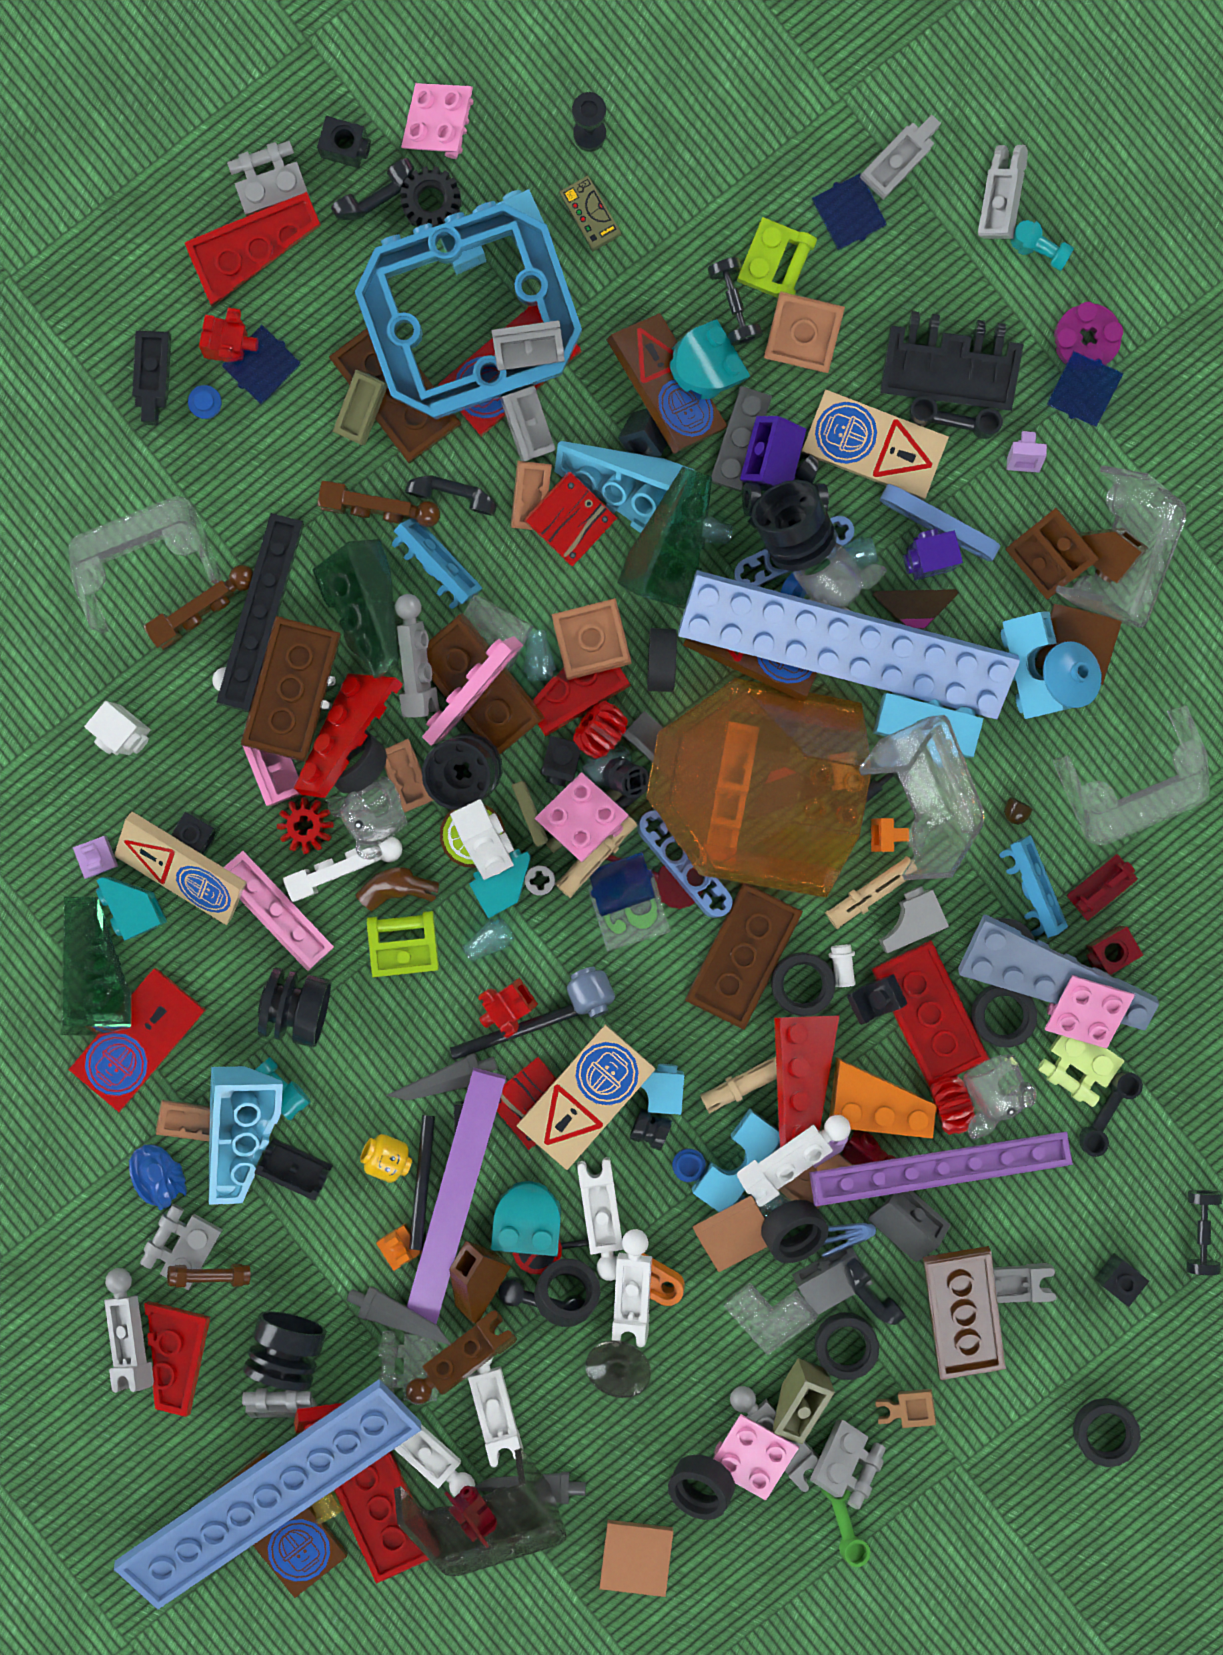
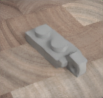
(900, 157)

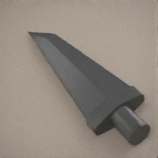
(446, 1079)
(388, 1312)
(559, 1483)

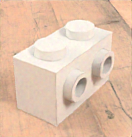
(117, 730)
(482, 839)

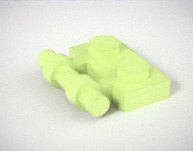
(1094, 1061)

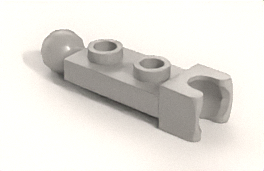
(417, 672)
(1023, 1283)
(126, 1336)
(744, 1400)

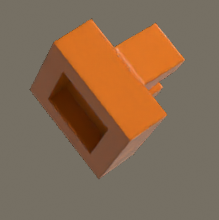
(884, 835)
(396, 1247)

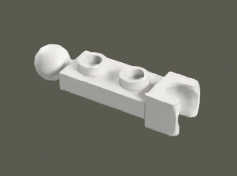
(305, 883)
(791, 1160)
(601, 1216)
(632, 1288)
(494, 1411)
(434, 1461)

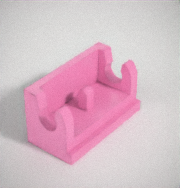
(274, 775)

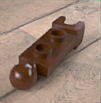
(337, 498)
(166, 629)
(461, 1358)

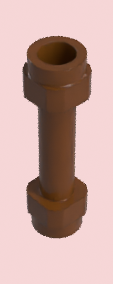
(237, 1275)

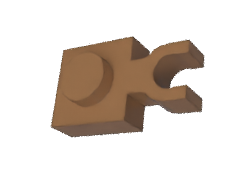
(914, 1408)

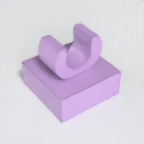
(1026, 454)
(95, 857)

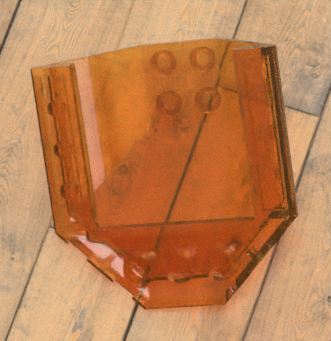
(764, 786)

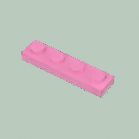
(463, 698)
(279, 913)

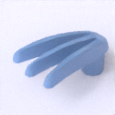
(854, 1234)

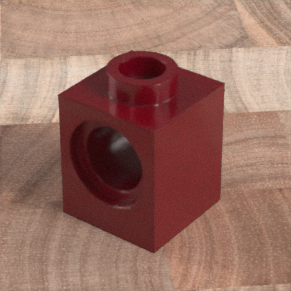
(1127, 950)

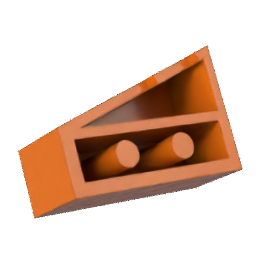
(878, 1104)

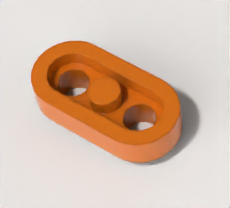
(658, 1291)

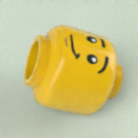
(386, 1158)

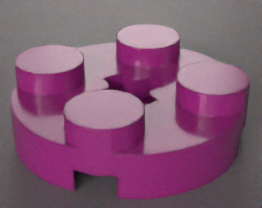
(1088, 317)

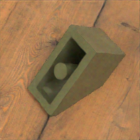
(802, 1400)

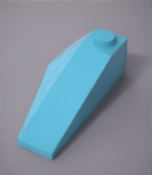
(621, 479)
(241, 1120)

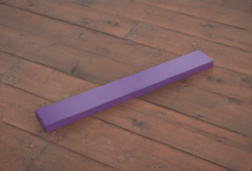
(940, 1168)
(455, 1193)

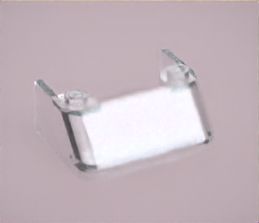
(1154, 519)
(169, 520)
(938, 791)
(1109, 819)

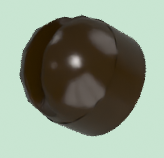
(1017, 811)

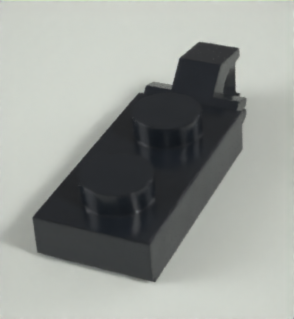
(151, 373)

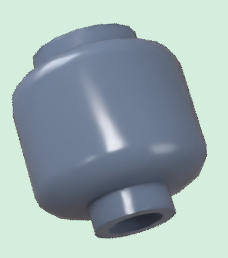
(590, 992)

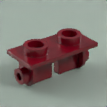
(1102, 886)
(863, 1149)
(473, 1511)

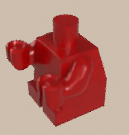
(226, 338)
(507, 1006)

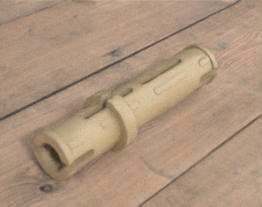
(580, 872)
(840, 915)
(740, 1085)

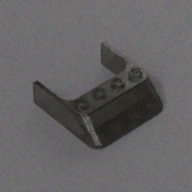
(525, 1524)

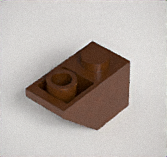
(1116, 551)
(476, 1279)

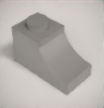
(918, 918)

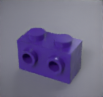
(774, 458)
(932, 554)

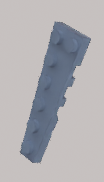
(1031, 968)

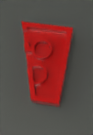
(568, 699)
(177, 1351)

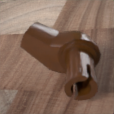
(395, 884)

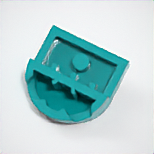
(707, 361)
(527, 1220)

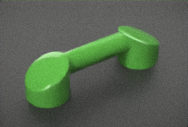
(851, 1547)

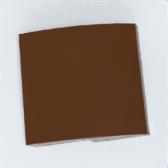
(1051, 553)
(1084, 627)

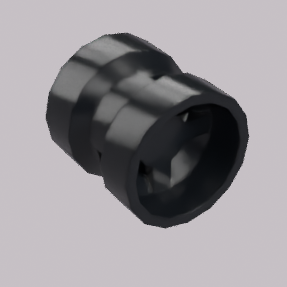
(626, 777)
(650, 1129)

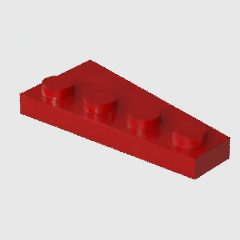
(245, 247)
(353, 710)
(803, 1071)

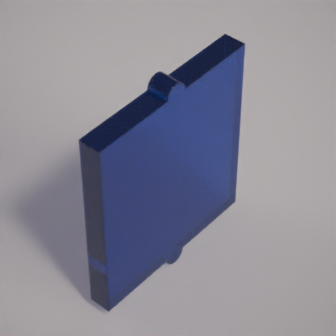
(849, 212)
(265, 369)
(1085, 388)
(622, 884)

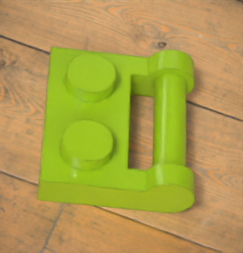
(767, 253)
(403, 955)

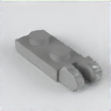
(1003, 193)

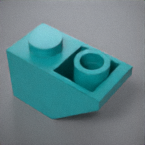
(504, 888)
(132, 907)

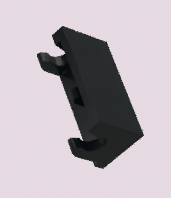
(294, 1169)

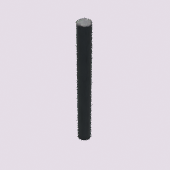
(524, 1028)
(422, 1182)

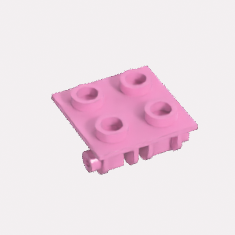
(438, 118)
(582, 817)
(1088, 1011)
(755, 1456)

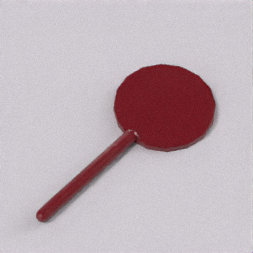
(669, 888)

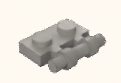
(270, 187)
(192, 1248)
(276, 1404)
(839, 1460)

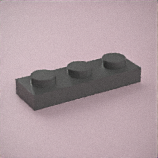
(737, 437)

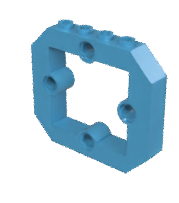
(411, 252)

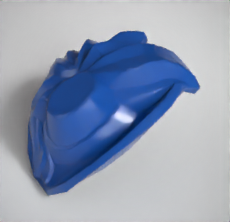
(156, 1176)

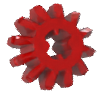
(600, 729)
(298, 817)
(952, 1105)

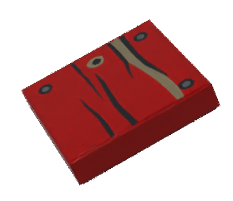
(570, 518)
(522, 1093)

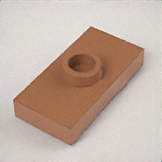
(530, 488)
(406, 775)
(183, 1120)

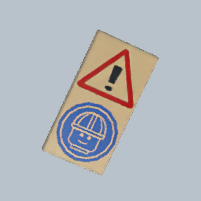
(874, 444)
(179, 868)
(586, 1097)

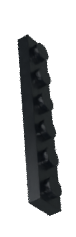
(259, 611)

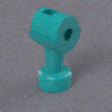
(1029, 238)
(292, 1095)

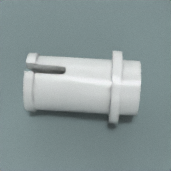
(843, 965)

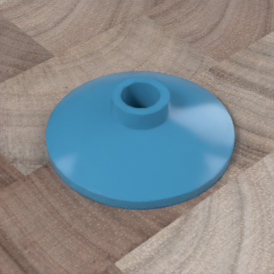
(1062, 675)

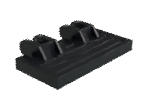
(950, 370)

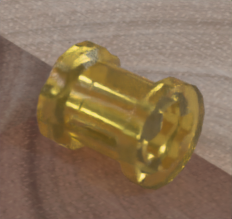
(326, 1508)

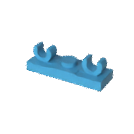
(436, 561)
(1036, 887)

